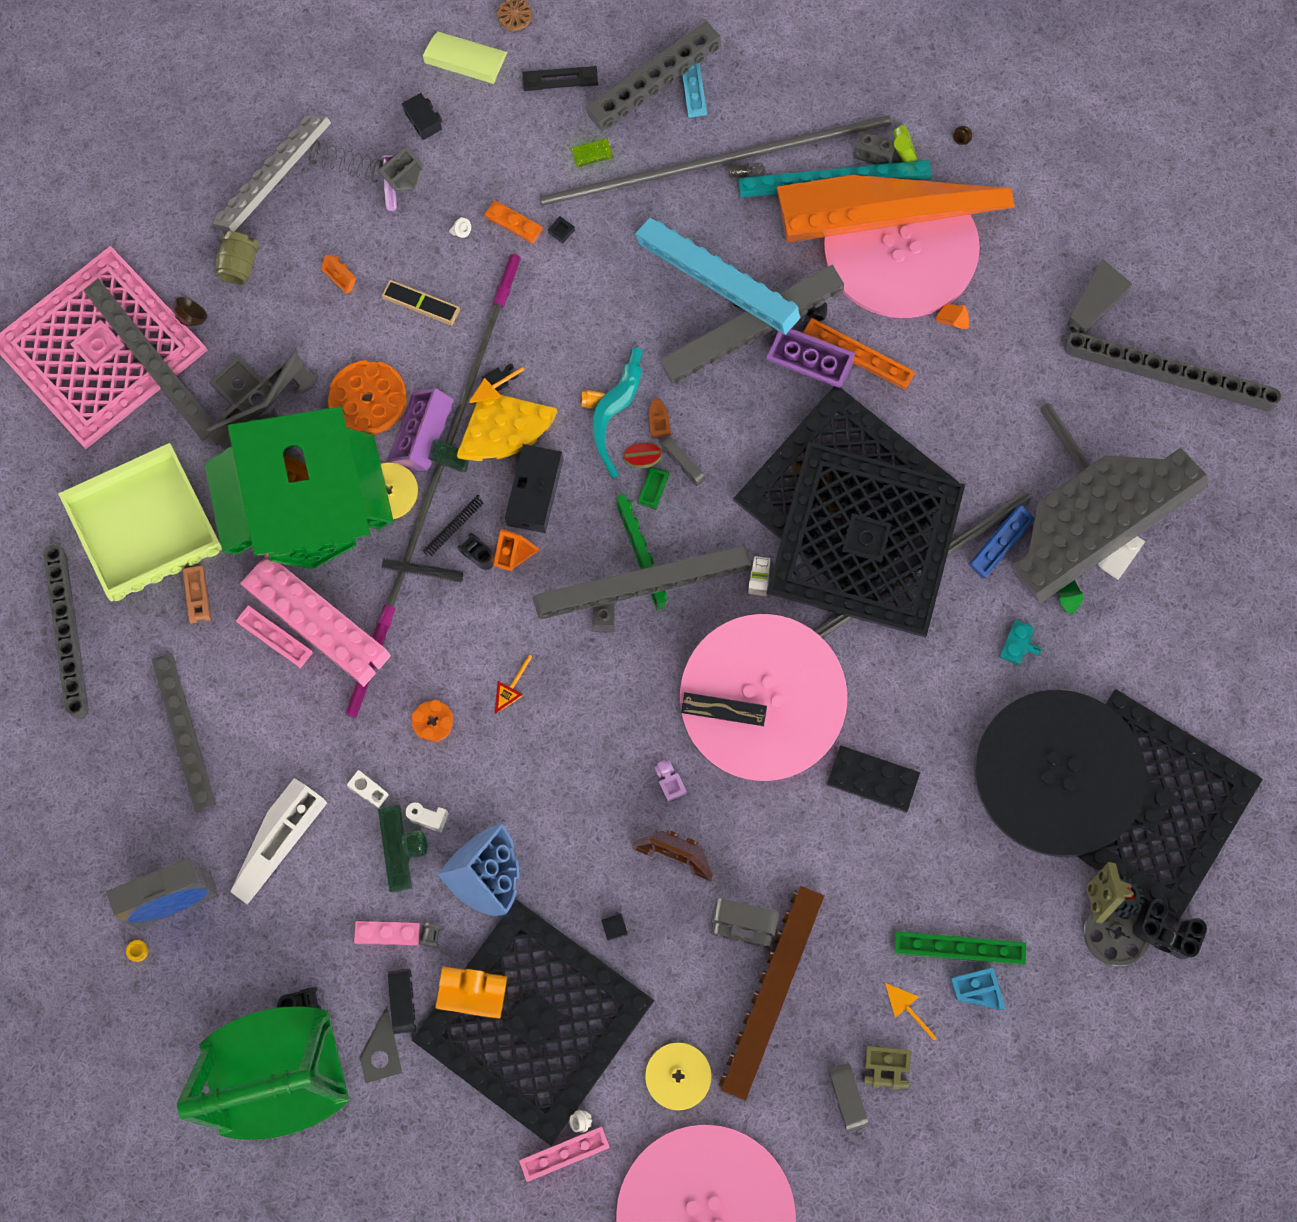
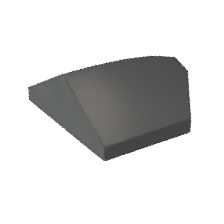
(403, 170)

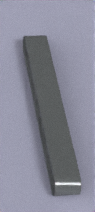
(60, 623)

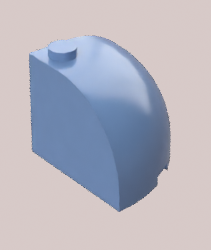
(484, 872)

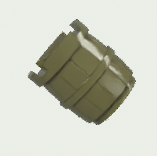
(235, 258)

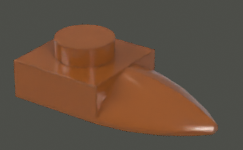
(659, 419)

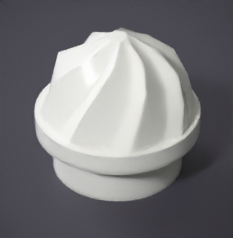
(580, 1121)

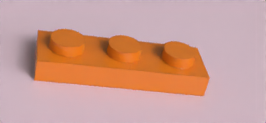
(513, 221)

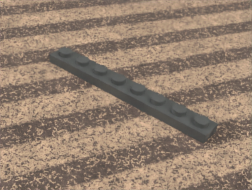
(184, 732)

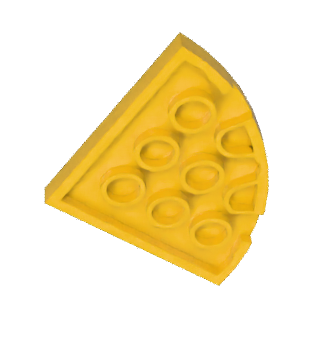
(503, 426)

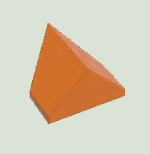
(512, 550)

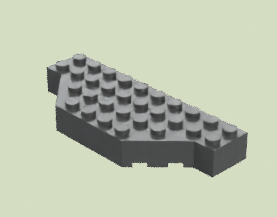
(1101, 514)

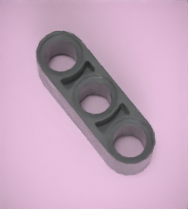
(848, 1097)

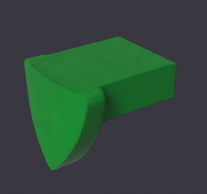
(1070, 597)

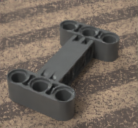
(744, 922)

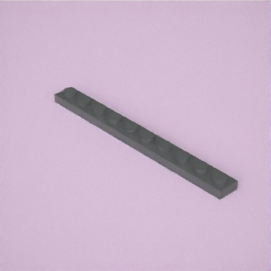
(149, 358)

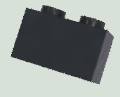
(422, 116)

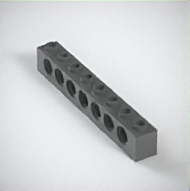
(657, 67)

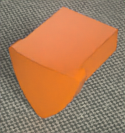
(954, 315)

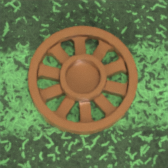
(514, 14)

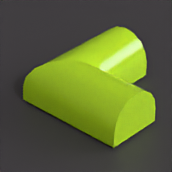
(904, 144)

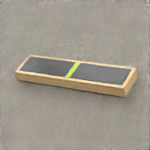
(420, 302)

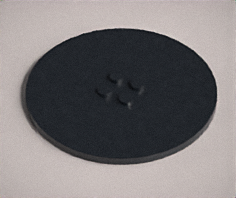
(1060, 773)

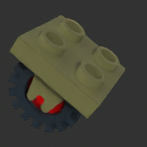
(1111, 893)

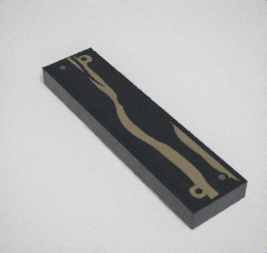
(724, 709)

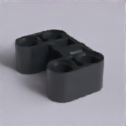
(1165, 937)

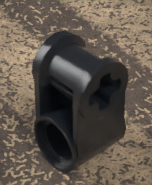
(474, 550)
(301, 998)

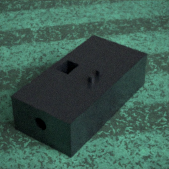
(534, 488)

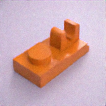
(338, 273)

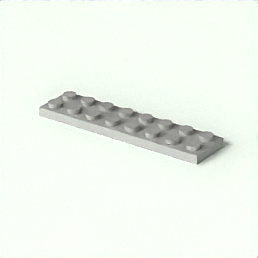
(271, 173)

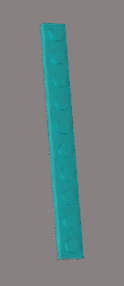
(768, 184)

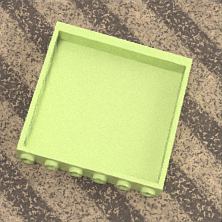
(140, 522)

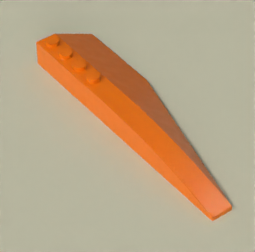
(873, 203)

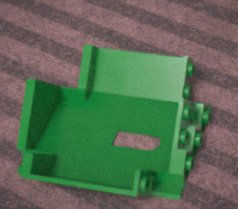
(305, 519)

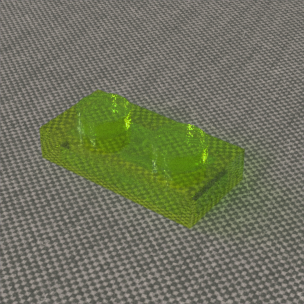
(592, 152)

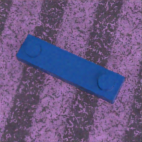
(1001, 541)

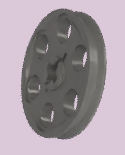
(1119, 944)

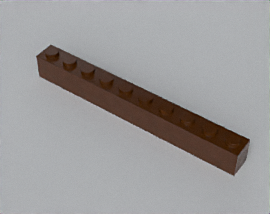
(772, 994)

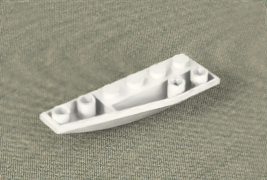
(277, 835)

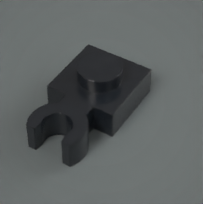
(496, 375)

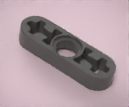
(683, 460)

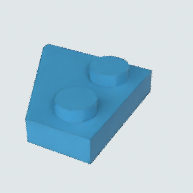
(979, 989)

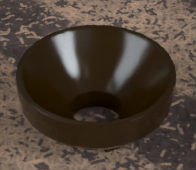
(189, 312)

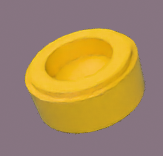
(137, 950)

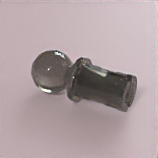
(756, 169)

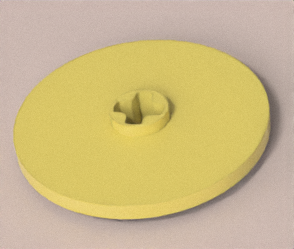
(403, 488)
(665, 1088)

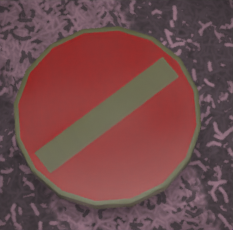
(642, 455)

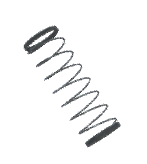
(318, 152)

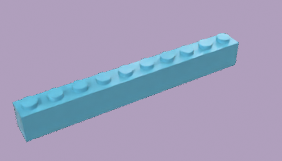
(718, 276)

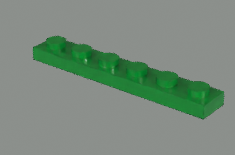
(638, 544)
(960, 948)

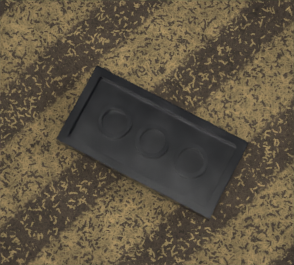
(873, 778)

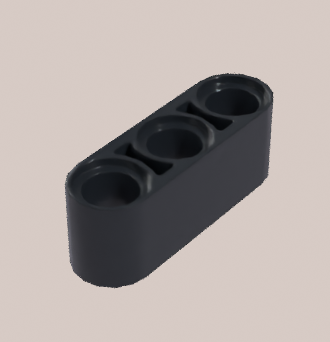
(401, 1001)

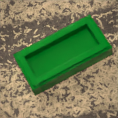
(653, 488)

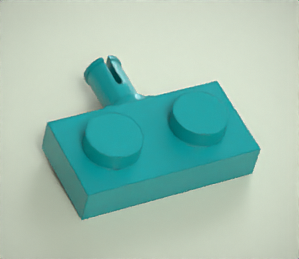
(1019, 643)

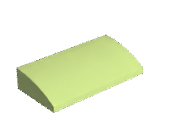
(464, 57)

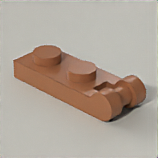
(196, 593)

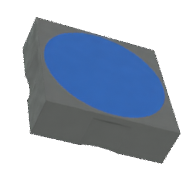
(162, 893)

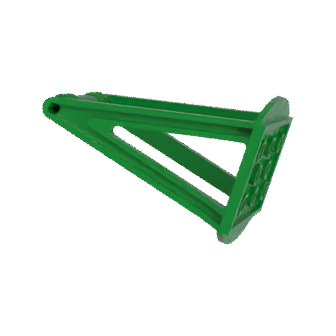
(266, 1075)

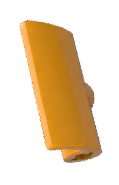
(471, 992)

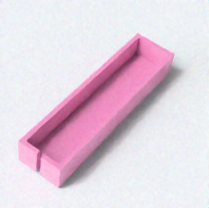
(315, 620)

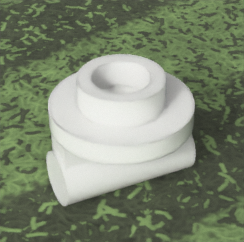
(461, 228)

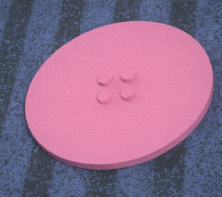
(907, 266)
(773, 665)
(705, 1177)

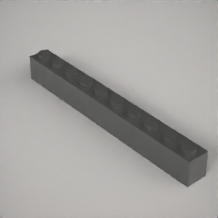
(747, 327)

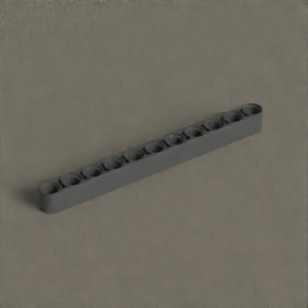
(1181, 370)
(641, 582)

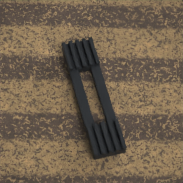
(533, 79)

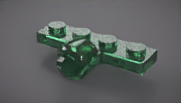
(399, 848)

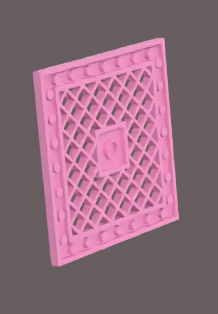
(96, 347)

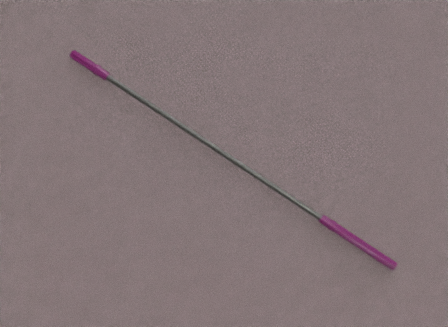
(384, 622)

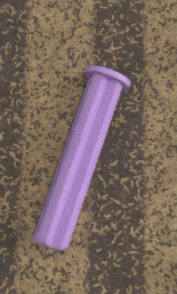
(390, 193)

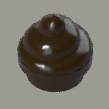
(962, 135)

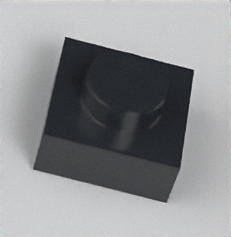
(561, 229)
(614, 927)

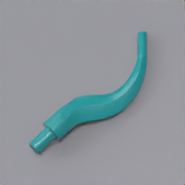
(614, 402)

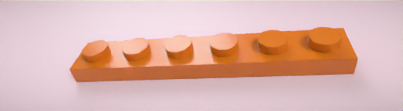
(864, 356)

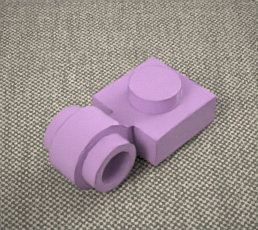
(671, 785)

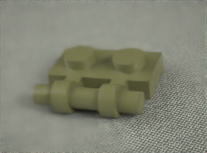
(890, 1060)

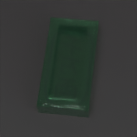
(447, 455)

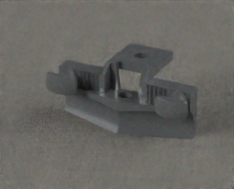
(240, 399)

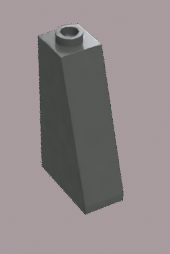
(1100, 296)

